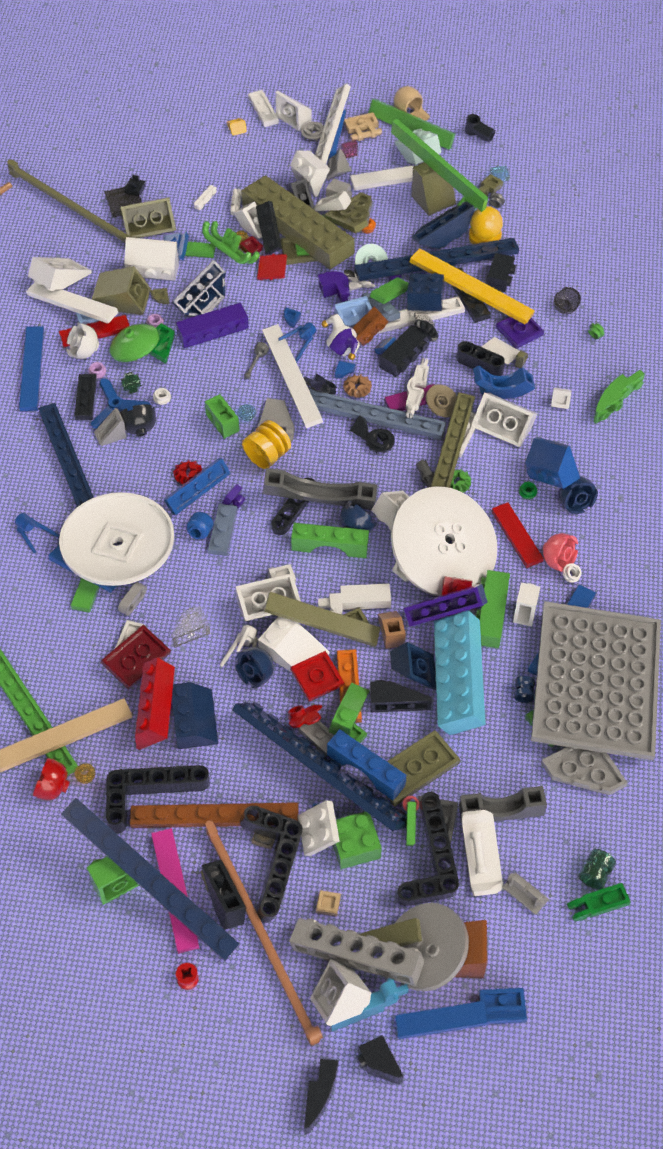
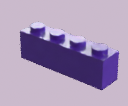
(212, 325)
(445, 605)

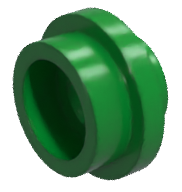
(528, 486)

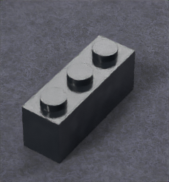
(404, 351)

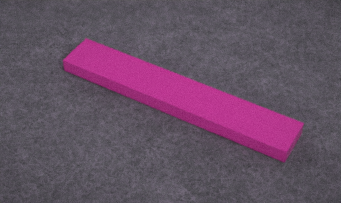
(170, 868)

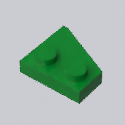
(165, 342)

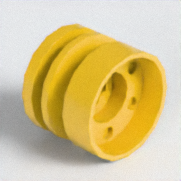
(266, 444)

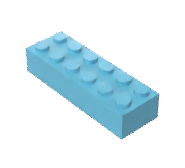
(459, 673)

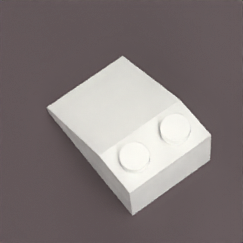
(56, 272)
(289, 643)

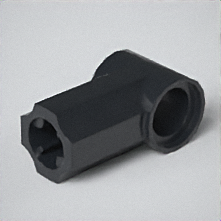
(476, 127)

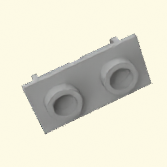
(525, 893)

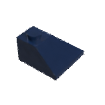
(414, 664)

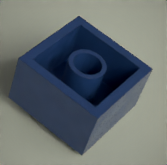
(425, 292)

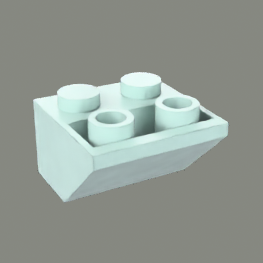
(429, 138)

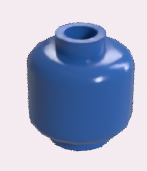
(199, 525)

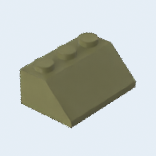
(148, 218)

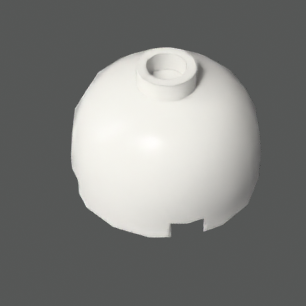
(82, 341)

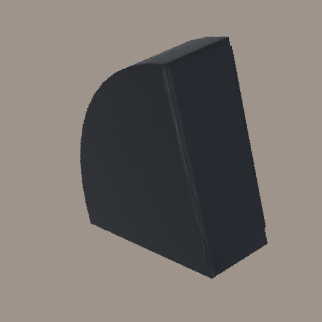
(360, 427)

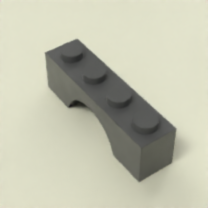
(523, 804)

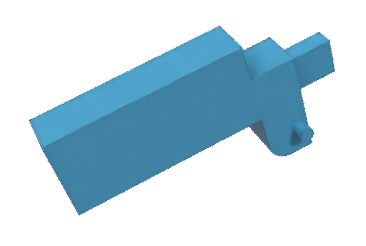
(379, 1000)

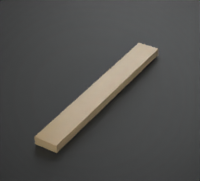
(64, 734)

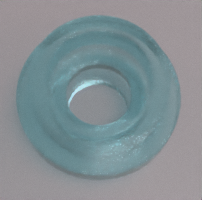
(246, 412)

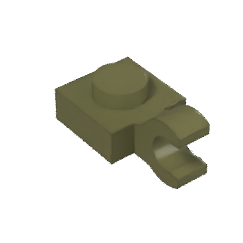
(491, 184)

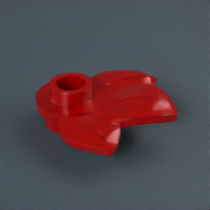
(299, 715)

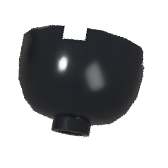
(139, 420)

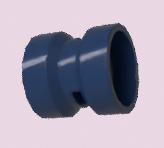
(524, 691)

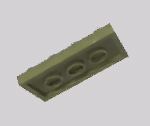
(423, 763)

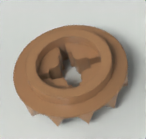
(362, 390)

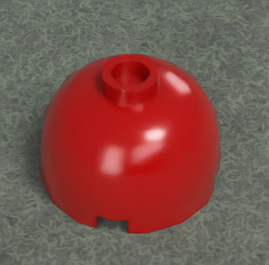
(52, 781)

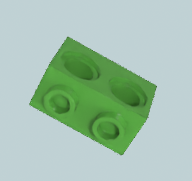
(222, 416)

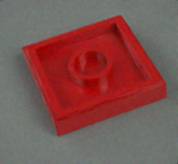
(317, 676)

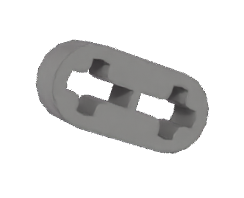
(132, 598)

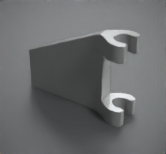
(277, 412)

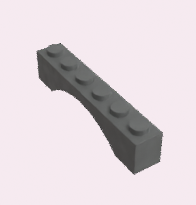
(290, 486)

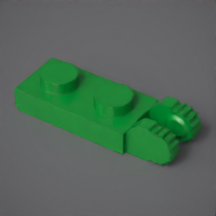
(600, 902)

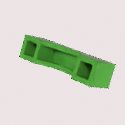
(349, 540)

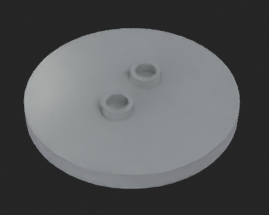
(442, 944)

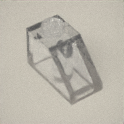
(190, 627)

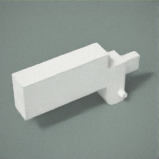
(355, 596)

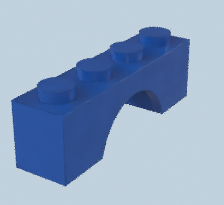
(350, 752)

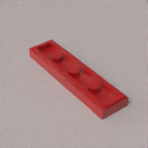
(101, 328)
(517, 535)

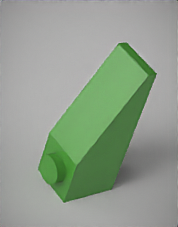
(349, 709)

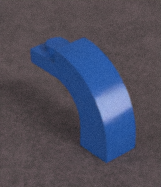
(505, 386)

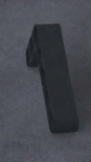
(148, 786)
(437, 855)
(279, 859)

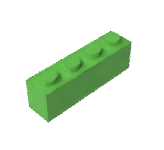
(492, 613)

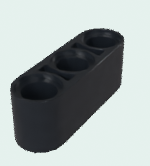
(474, 355)

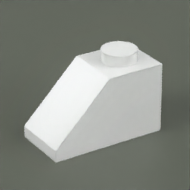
(248, 219)

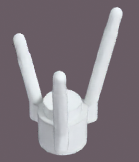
(245, 637)

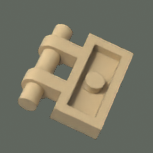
(361, 123)

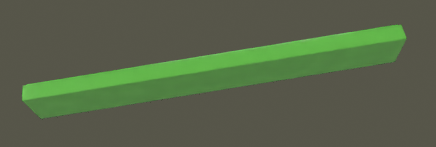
(439, 165)
(29, 710)

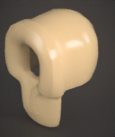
(410, 98)

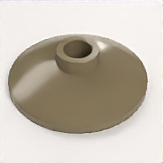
(445, 396)

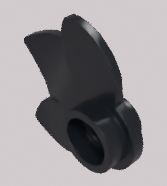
(321, 385)

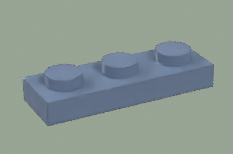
(222, 530)

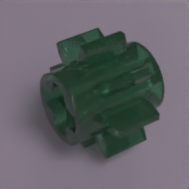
(131, 382)

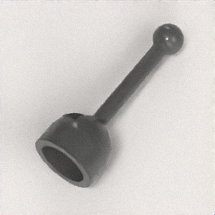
(260, 350)

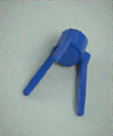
(305, 333)
(27, 523)

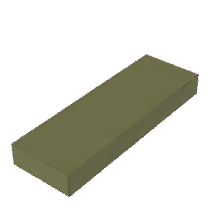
(402, 933)

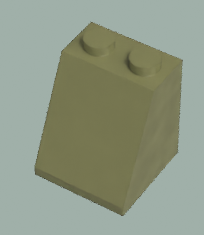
(431, 190)
(123, 290)

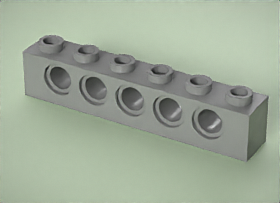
(405, 972)

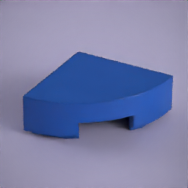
(291, 316)
(344, 368)

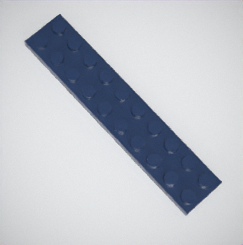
(323, 767)

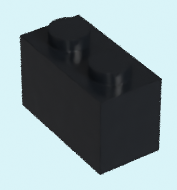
(501, 271)

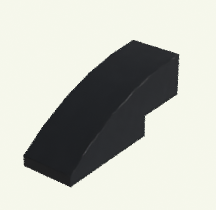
(320, 1093)

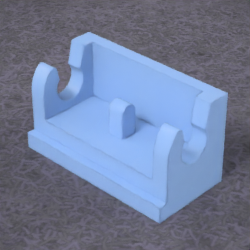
(353, 310)

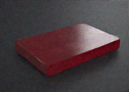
(129, 657)

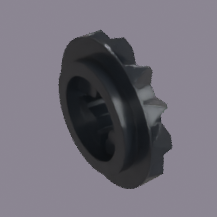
(428, 329)
(384, 435)

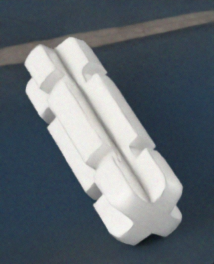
(205, 197)
(235, 202)

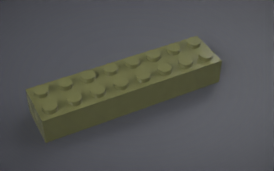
(302, 223)

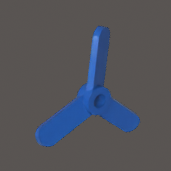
(113, 402)

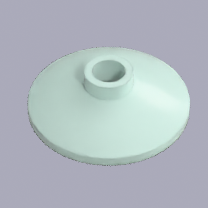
(370, 251)

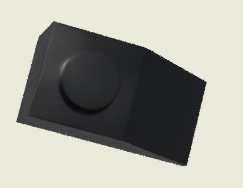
(301, 191)
(379, 1060)

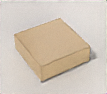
(328, 903)

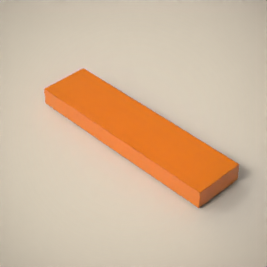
(348, 671)

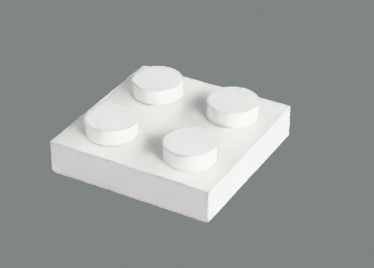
(318, 828)

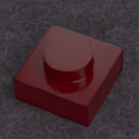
(251, 245)

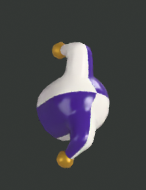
(342, 338)

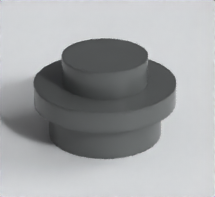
(496, 200)

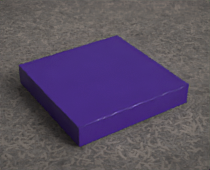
(519, 333)

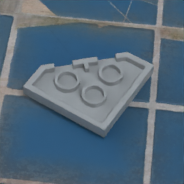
(585, 770)

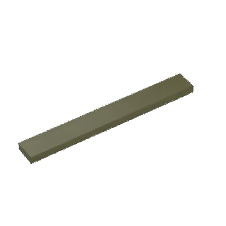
(453, 441)

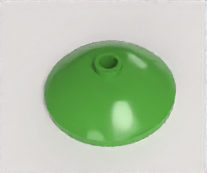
(134, 342)

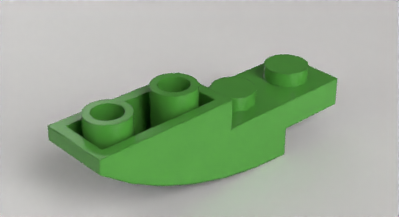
(613, 396)

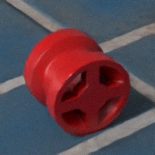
(189, 980)

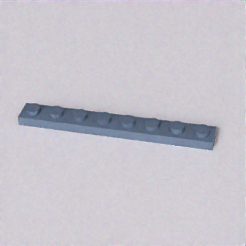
(378, 415)

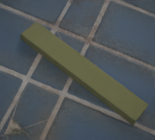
(322, 619)

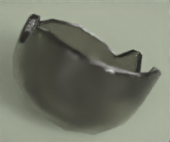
(567, 300)

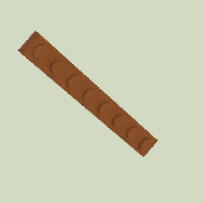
(198, 814)

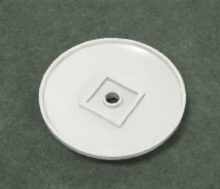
(113, 517)
(420, 539)

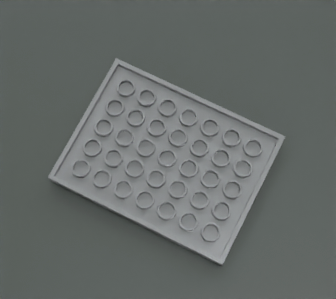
(597, 681)

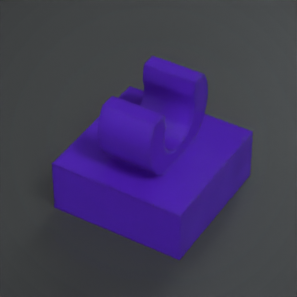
(234, 497)

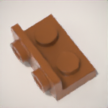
(369, 326)

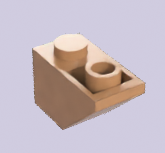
(392, 629)

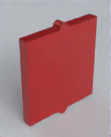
(272, 267)

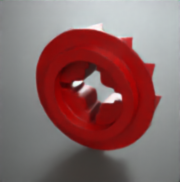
(180, 471)

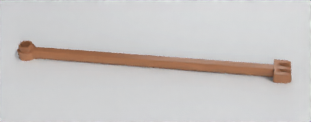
(312, 1033)

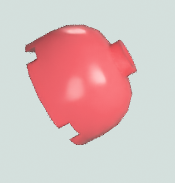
(560, 551)

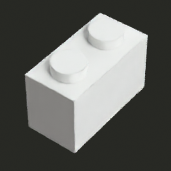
(526, 604)

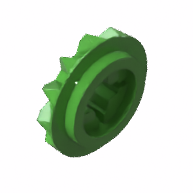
(463, 483)

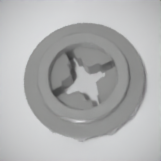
(309, 127)

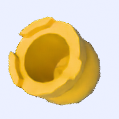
(485, 226)

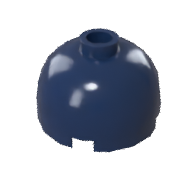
(578, 495)
(356, 518)
(254, 666)

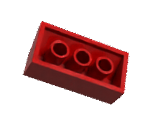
(154, 703)

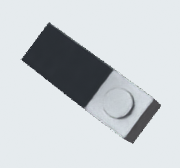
(392, 697)
(224, 895)

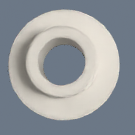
(161, 396)
(576, 573)

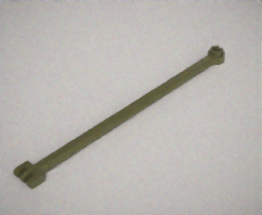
(16, 172)

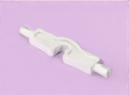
(414, 392)

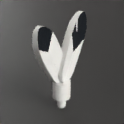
(355, 284)

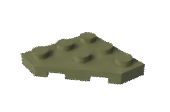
(355, 216)

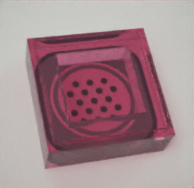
(350, 149)

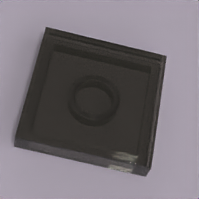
(118, 198)

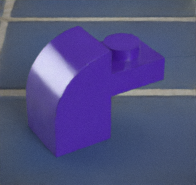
(334, 283)

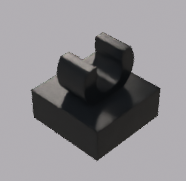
(135, 186)

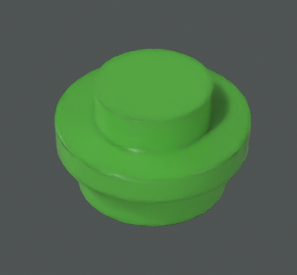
(596, 330)

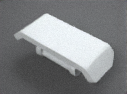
(481, 852)

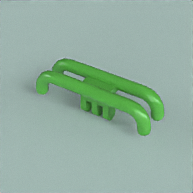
(228, 243)

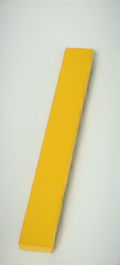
(473, 286)

